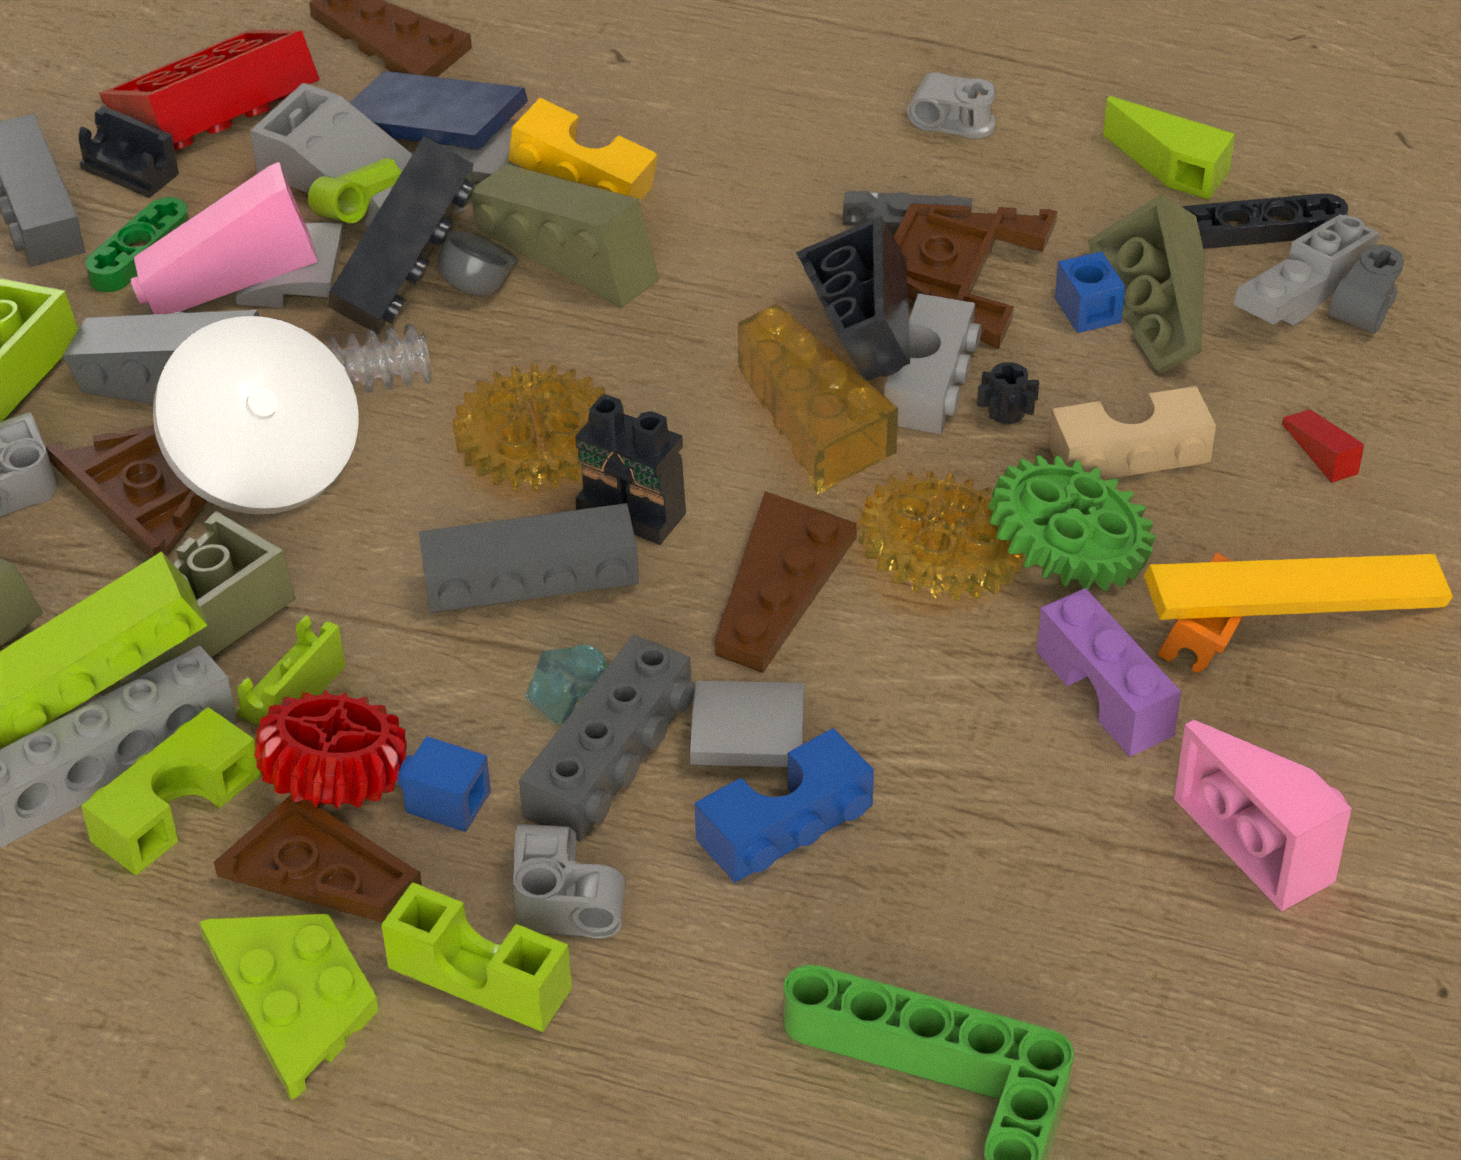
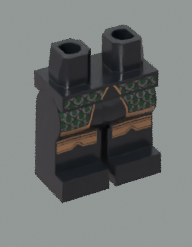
(634, 465)

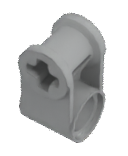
(950, 105)

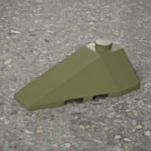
(1162, 268)

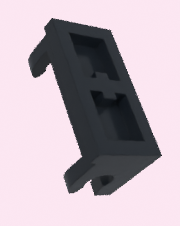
(128, 152)

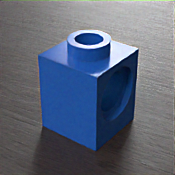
(1089, 292)

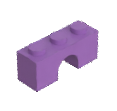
(1133, 693)

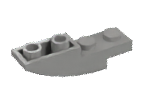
(1309, 273)

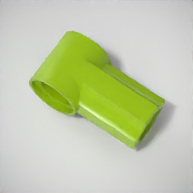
(352, 189)

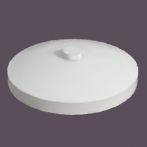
(255, 415)

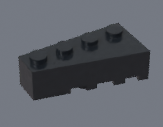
(403, 236)
(865, 294)

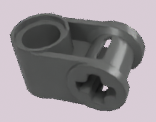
(1368, 289)

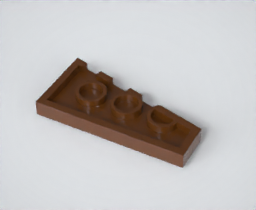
(779, 577)

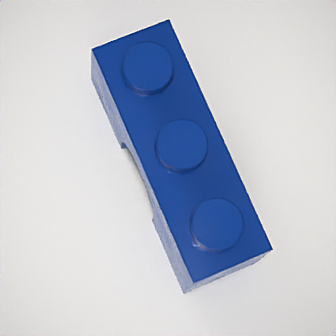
(753, 830)

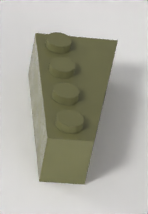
(569, 228)
(236, 585)

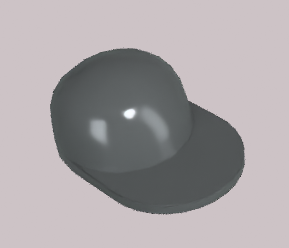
(474, 263)

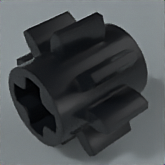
(1008, 393)

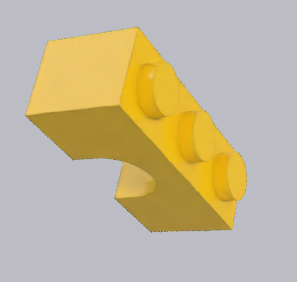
(547, 144)

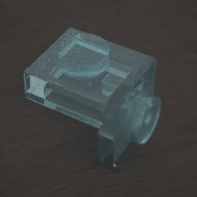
(563, 678)

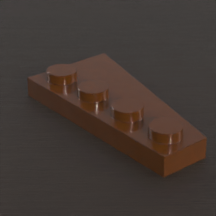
(396, 35)

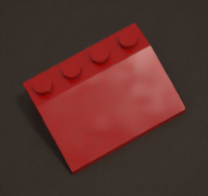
(217, 84)

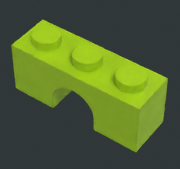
(132, 812)
(436, 945)

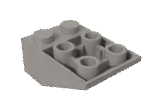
(320, 136)

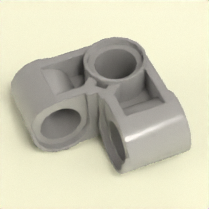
(24, 465)
(558, 893)

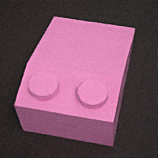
(1263, 812)

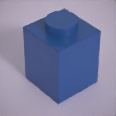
(445, 783)

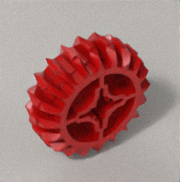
(330, 749)

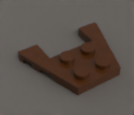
(950, 246)

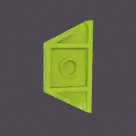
(293, 987)

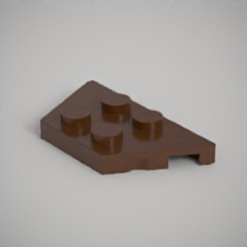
(131, 486)

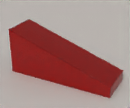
(1326, 444)

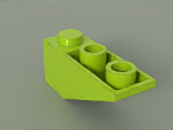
(1170, 147)

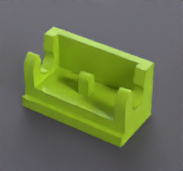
(304, 668)

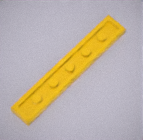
(1296, 586)

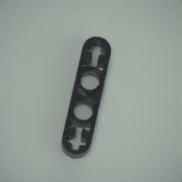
(1303, 210)

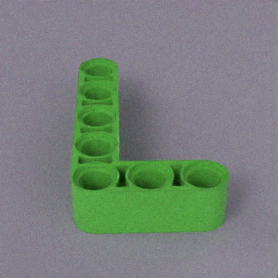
(945, 1055)

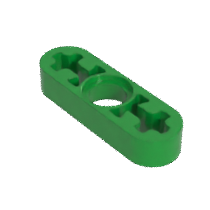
(113, 262)

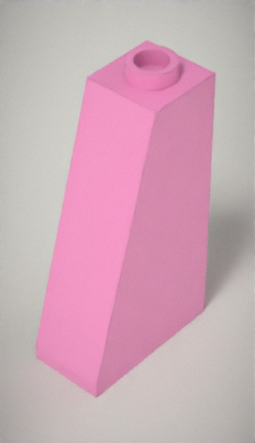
(226, 247)

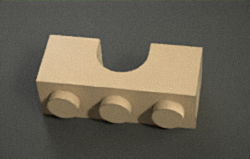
(1173, 435)

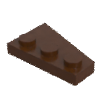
(318, 861)

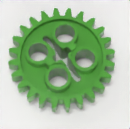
(1071, 522)

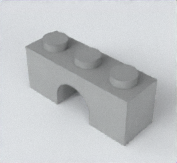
(940, 340)

